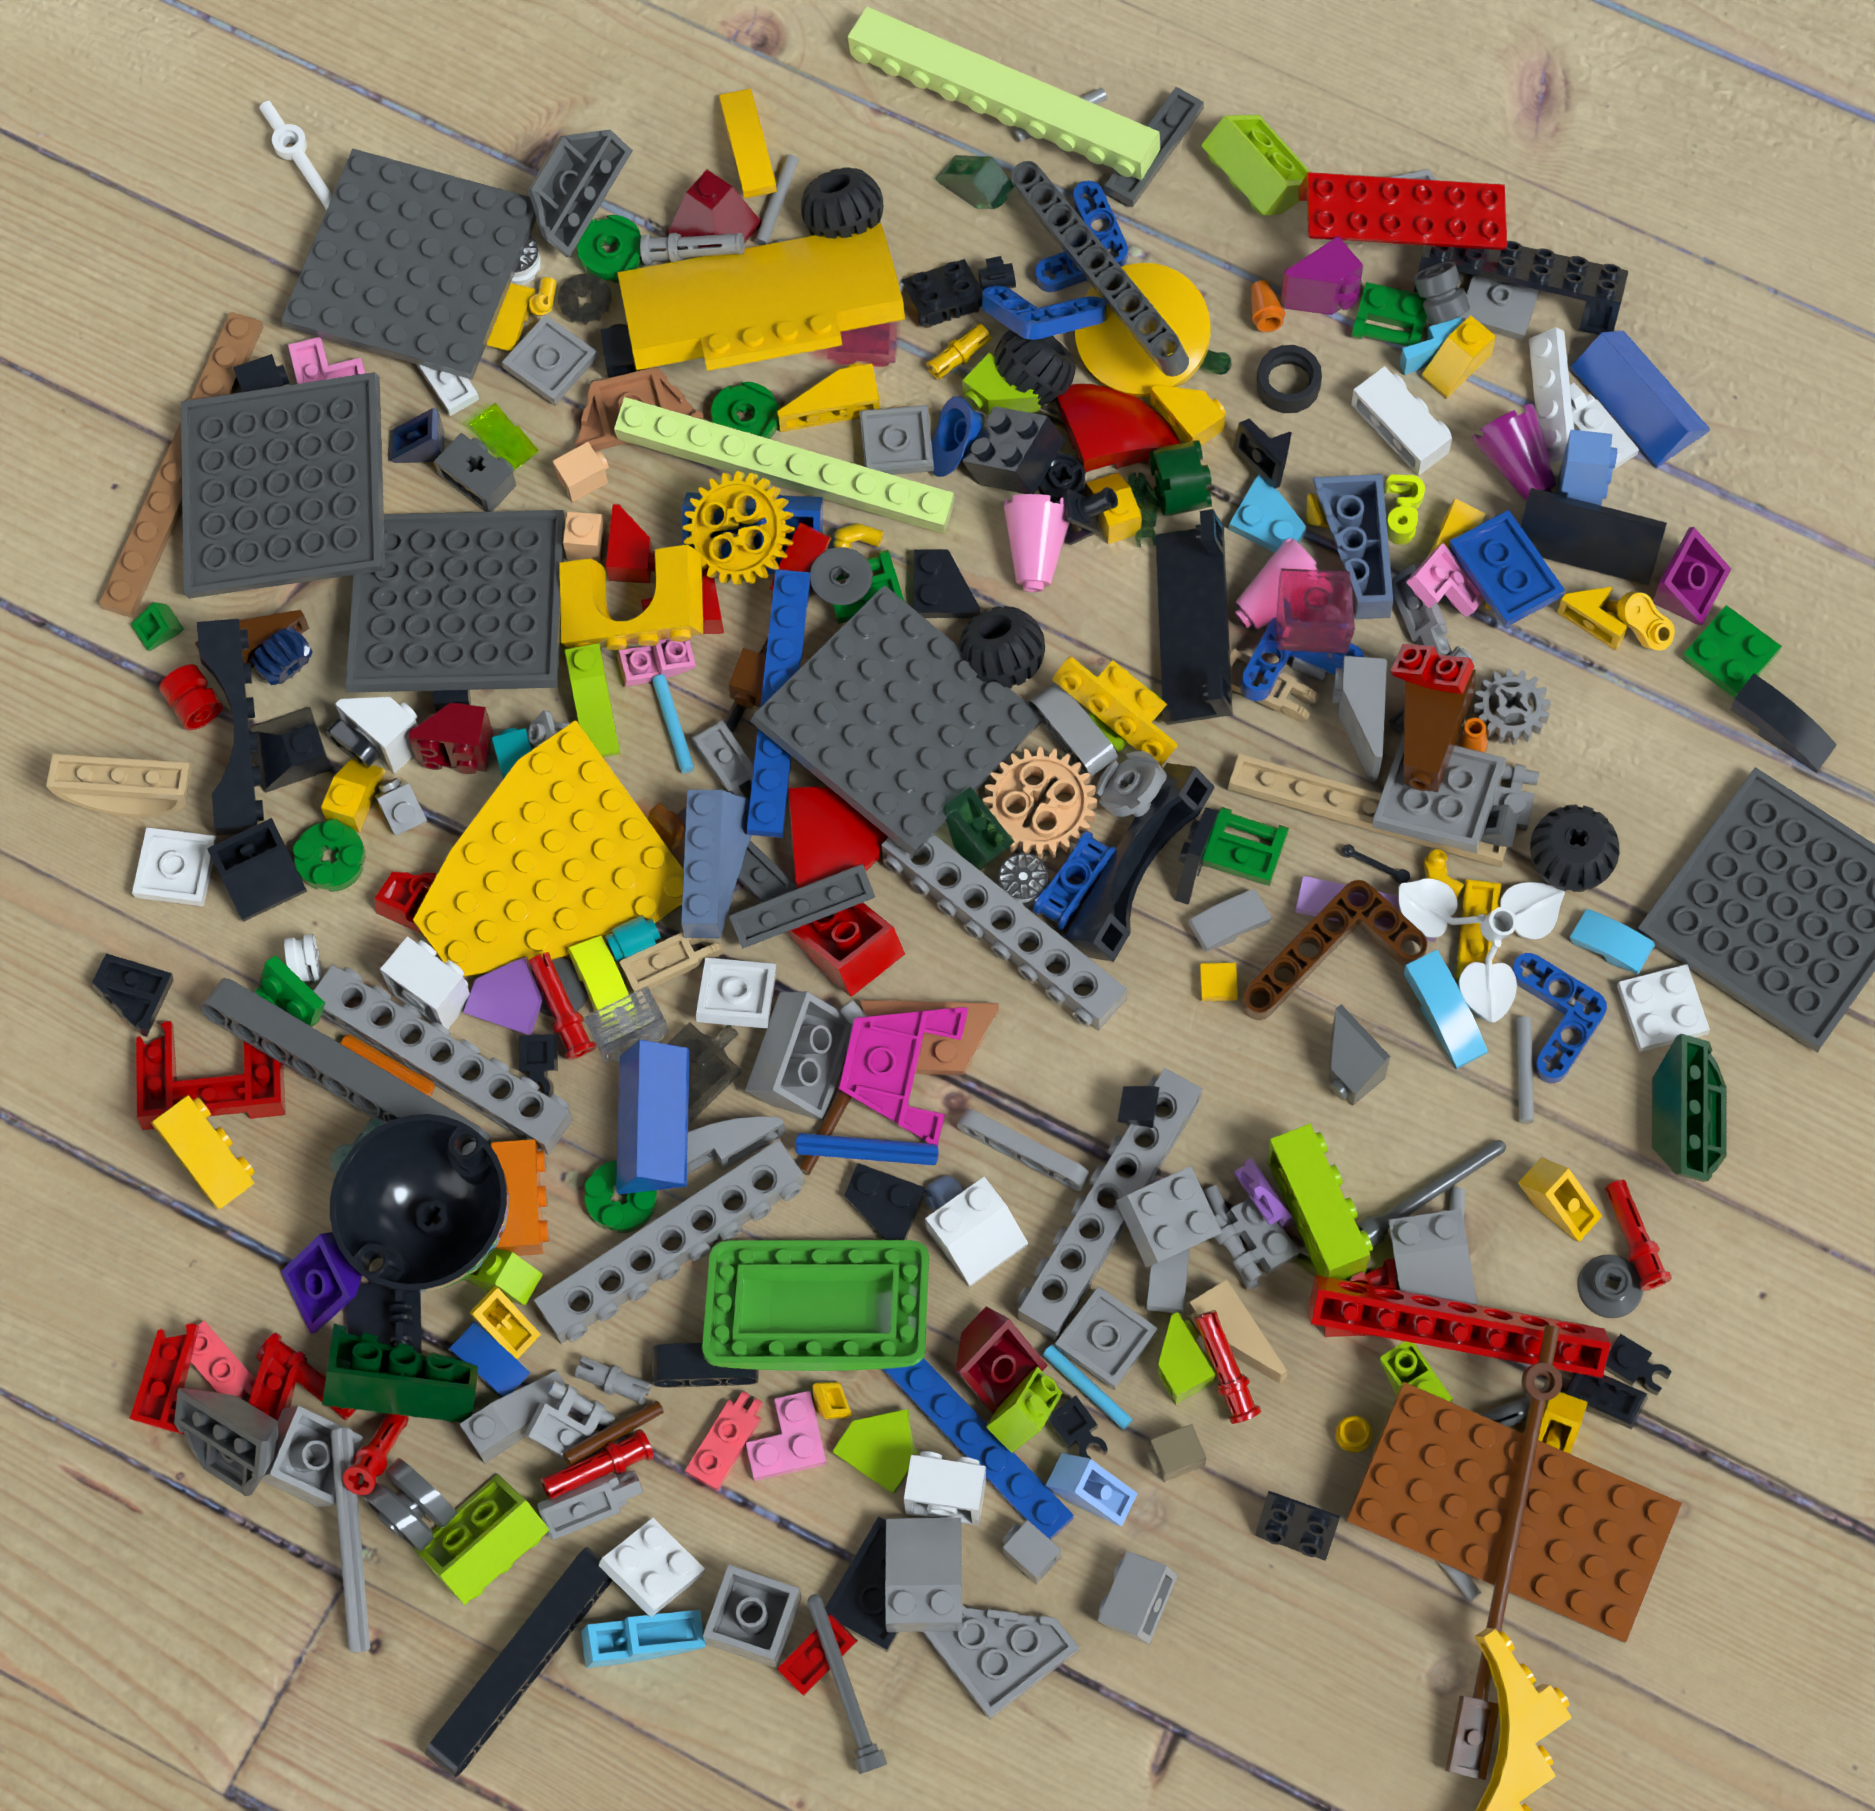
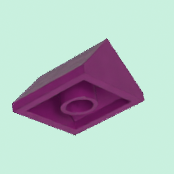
(1692, 579)

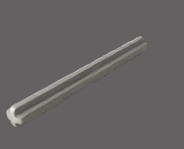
(350, 1543)

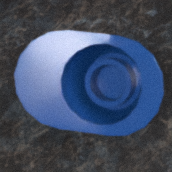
(954, 435)

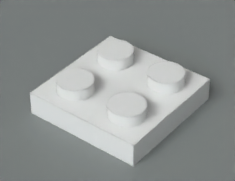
(174, 867)
(736, 993)
(1663, 1007)
(651, 1567)

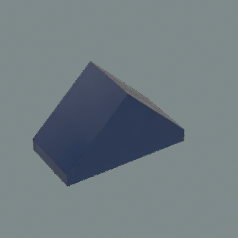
(418, 439)

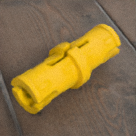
(958, 351)

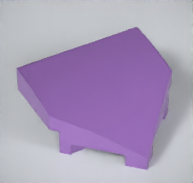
(507, 997)
(1263, 1194)

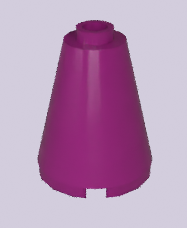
(1518, 451)

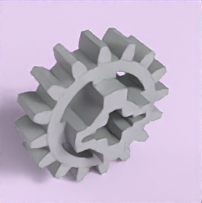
(1505, 693)

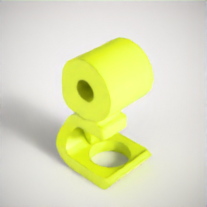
(1404, 518)

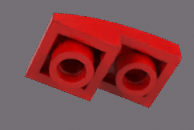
(1427, 669)

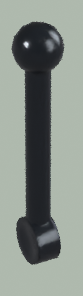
(1401, 876)

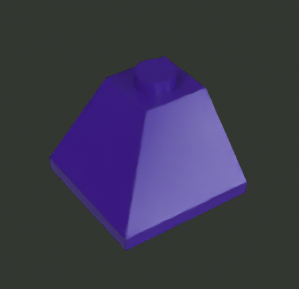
(321, 1281)

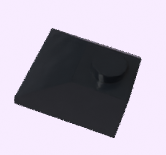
(289, 750)

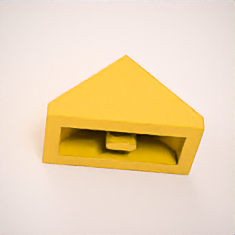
(504, 1322)

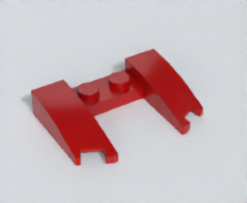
(255, 1092)
(169, 1369)

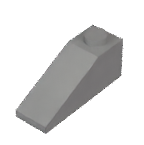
(506, 1419)

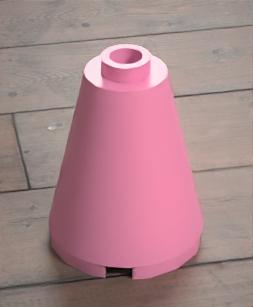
(1035, 538)
(1259, 600)

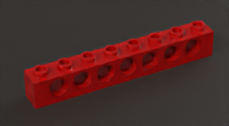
(1454, 1325)

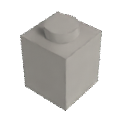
(1030, 1551)

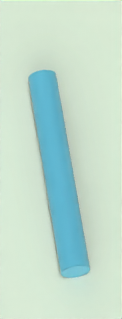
(673, 724)
(1087, 1387)

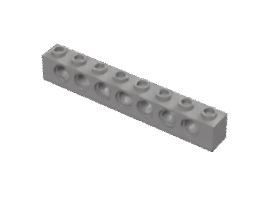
(997, 904)
(545, 1127)
(770, 1163)
(1053, 1315)

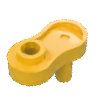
(1643, 618)

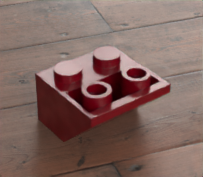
(454, 738)

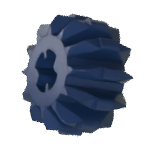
(282, 656)

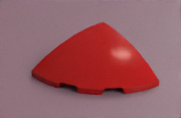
(1111, 426)
(829, 835)

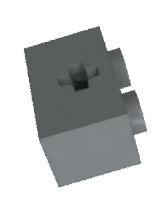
(476, 472)

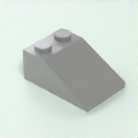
(1361, 700)
(1433, 1255)
(923, 1575)

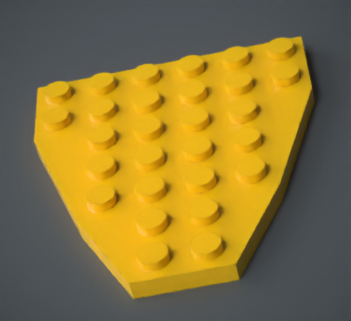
(548, 863)

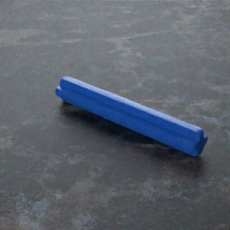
(866, 1149)

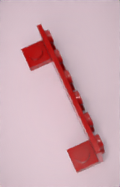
(1405, 211)

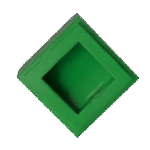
(156, 625)

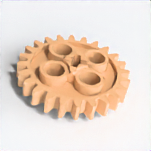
(1068, 816)

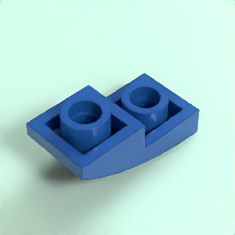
(495, 1364)

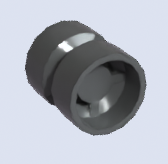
(1440, 288)

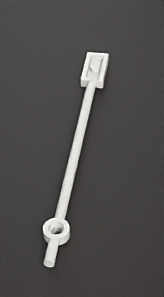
(452, 390)

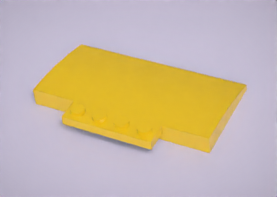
(760, 302)

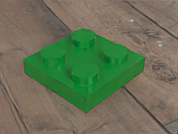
(1731, 651)

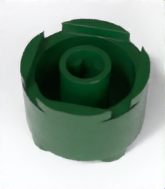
(1180, 478)

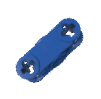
(1060, 898)

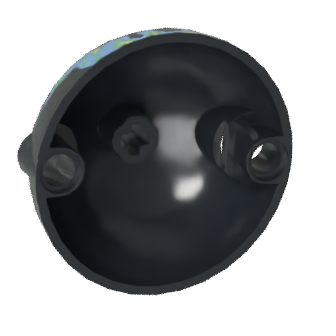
(396, 1187)

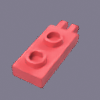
(220, 1365)
(725, 1442)

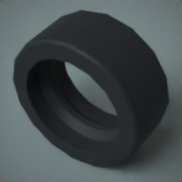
(1289, 402)

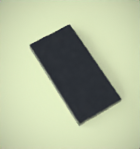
(1593, 536)

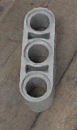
(1073, 729)

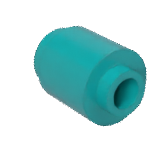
(632, 937)

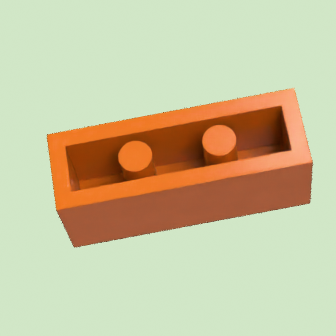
(524, 1224)

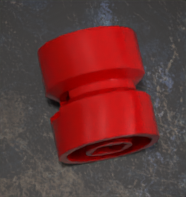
(188, 694)

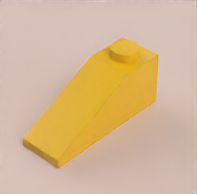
(833, 399)

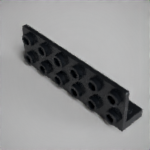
(1544, 270)
(1194, 622)

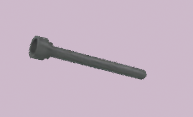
(1378, 1226)
(867, 1754)

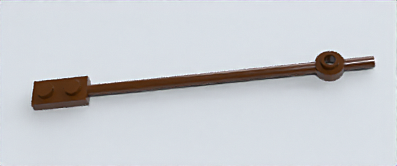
(1477, 1716)

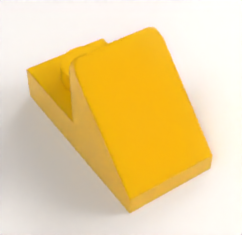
(1587, 612)

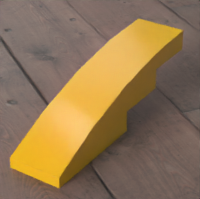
(747, 143)

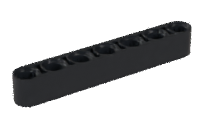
(519, 1664)

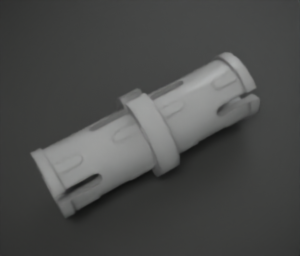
(613, 1380)

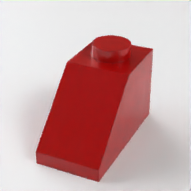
(629, 550)

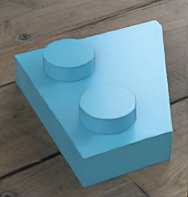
(1266, 517)

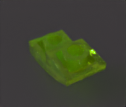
(503, 437)

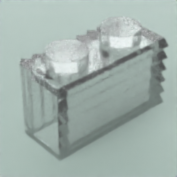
(624, 1023)

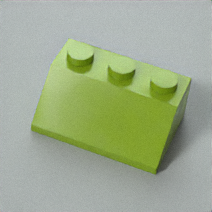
(1256, 162)
(483, 1539)

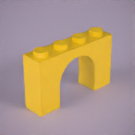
(672, 614)

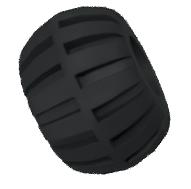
(841, 203)
(1035, 365)
(1003, 645)
(1574, 866)

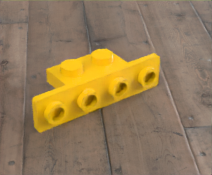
(1119, 703)

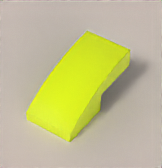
(598, 972)

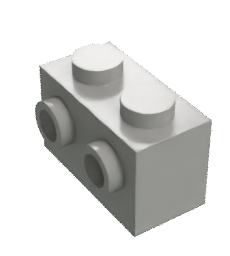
(1137, 1597)

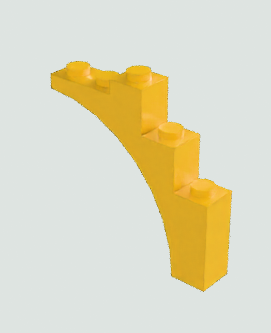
(1525, 1718)

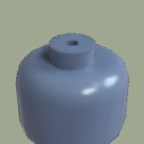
(942, 1191)

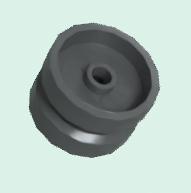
(405, 1509)

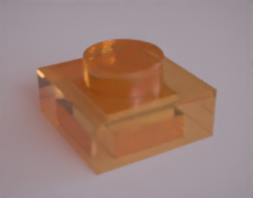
(667, 825)

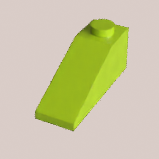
(593, 697)

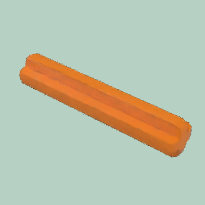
(388, 1064)

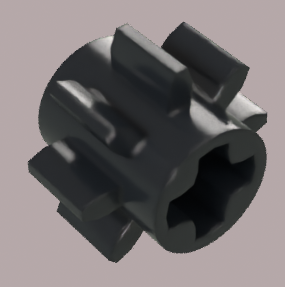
(997, 274)

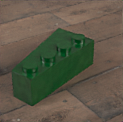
(397, 1379)

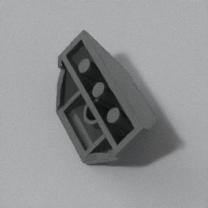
(575, 184)
(227, 1436)

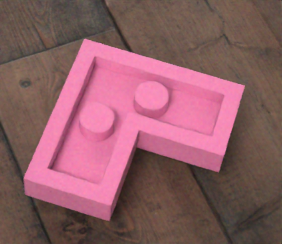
(312, 364)
(1444, 575)
(797, 1446)

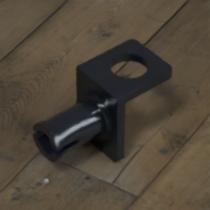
(1085, 510)

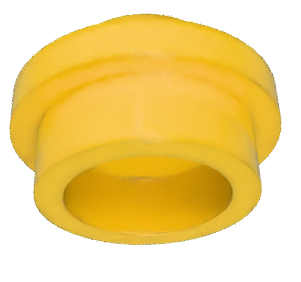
(1353, 1434)

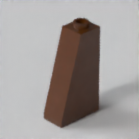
(1431, 732)

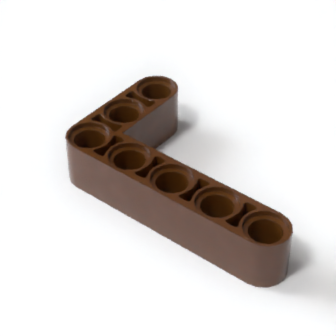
(1328, 941)

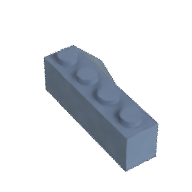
(1359, 528)
(712, 859)

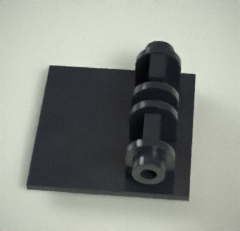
(944, 290)
(386, 1314)
(1297, 1525)

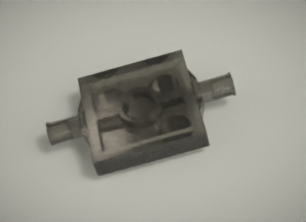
(708, 1065)

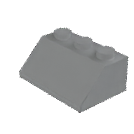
(800, 1055)

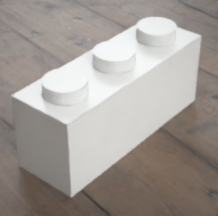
(1402, 420)

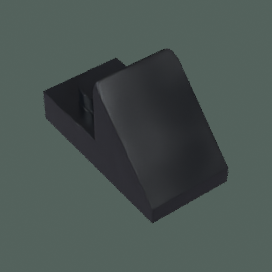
(1261, 452)

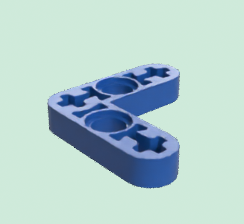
(1110, 239)
(1042, 322)
(1272, 671)
(1573, 1018)

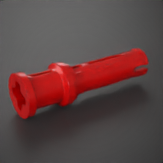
(567, 1021)
(1641, 1249)
(307, 1376)
(1232, 1383)
(372, 1459)
(612, 1459)

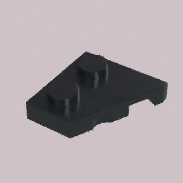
(1193, 853)
(884, 1201)

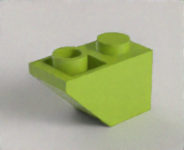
(509, 1274)
(1182, 1363)
(1408, 1365)
(1025, 1410)

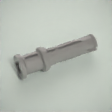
(675, 245)

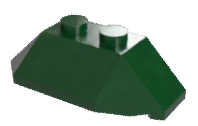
(1690, 1109)

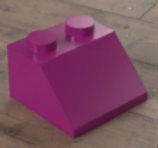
(1323, 280)

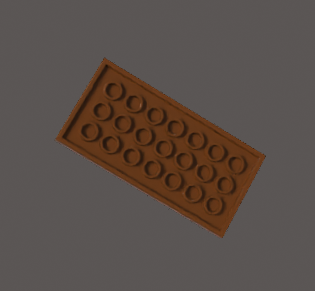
(1446, 1492)

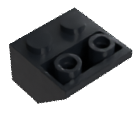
(257, 869)

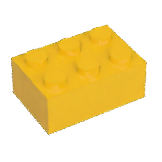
(204, 1151)

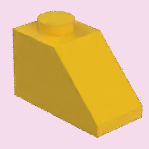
(1459, 356)
(1189, 412)
(1125, 518)
(352, 794)
(1560, 1198)
(1562, 1421)

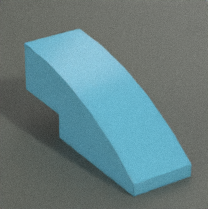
(1445, 1009)
(642, 1638)

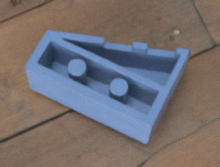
(1587, 466)

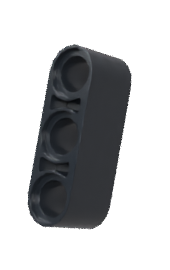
(685, 1366)

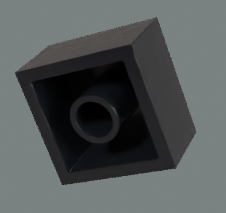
(1013, 450)

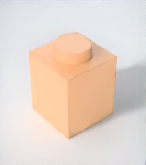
(581, 471)
(584, 536)

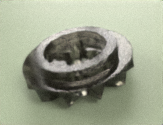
(580, 286)

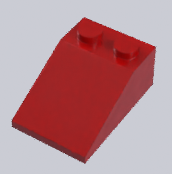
(850, 946)

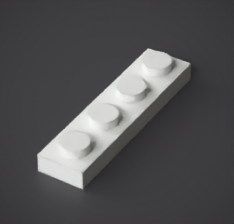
(1552, 390)

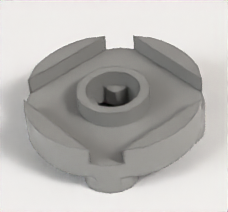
(1145, 779)

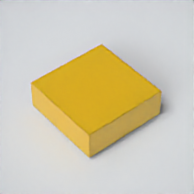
(1218, 981)

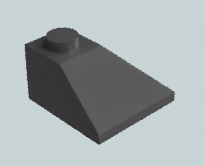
(1355, 1058)

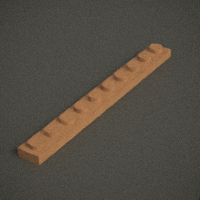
(164, 499)

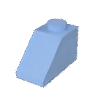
(1091, 1488)

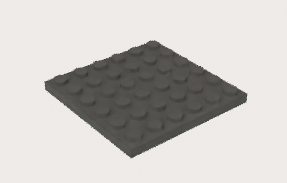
(411, 263)
(282, 485)
(460, 604)
(896, 719)
(1775, 910)

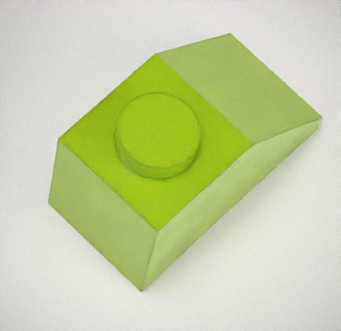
(986, 388)

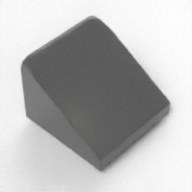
(1500, 826)

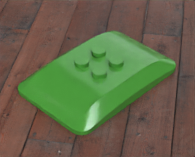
(816, 1304)

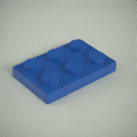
(1506, 568)

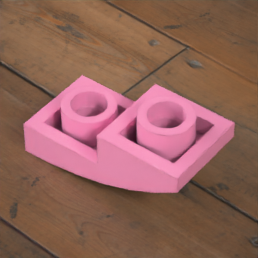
(644, 663)

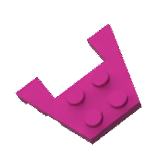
(885, 1061)

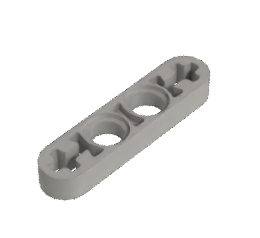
(1023, 1149)

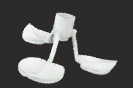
(1525, 908)

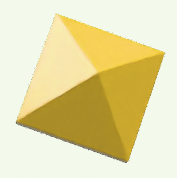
(1315, 513)
(830, 1400)

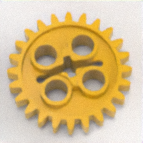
(732, 498)

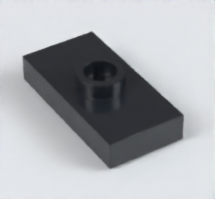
(1608, 1398)

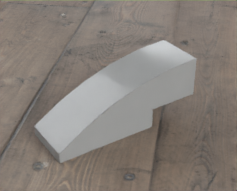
(731, 1140)

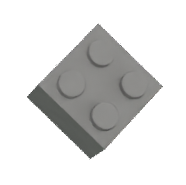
(1168, 1216)
(304, 1457)
(752, 1616)

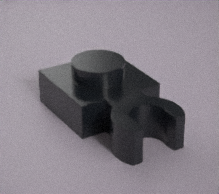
(538, 1056)
(1630, 1361)
(1074, 1425)

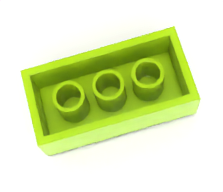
(1318, 1204)

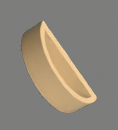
(120, 784)

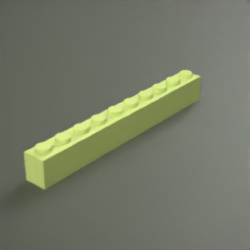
(1004, 93)
(784, 465)

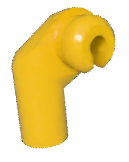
(543, 301)
(857, 532)
(1436, 869)

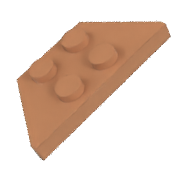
(607, 396)
(939, 1053)

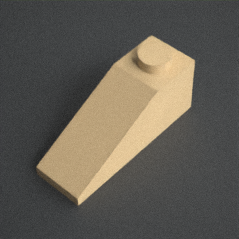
(1240, 1329)

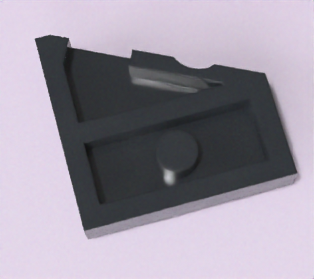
(940, 587)
(132, 990)

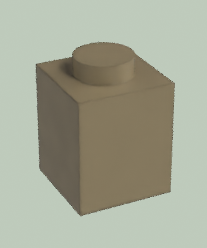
(1176, 1453)

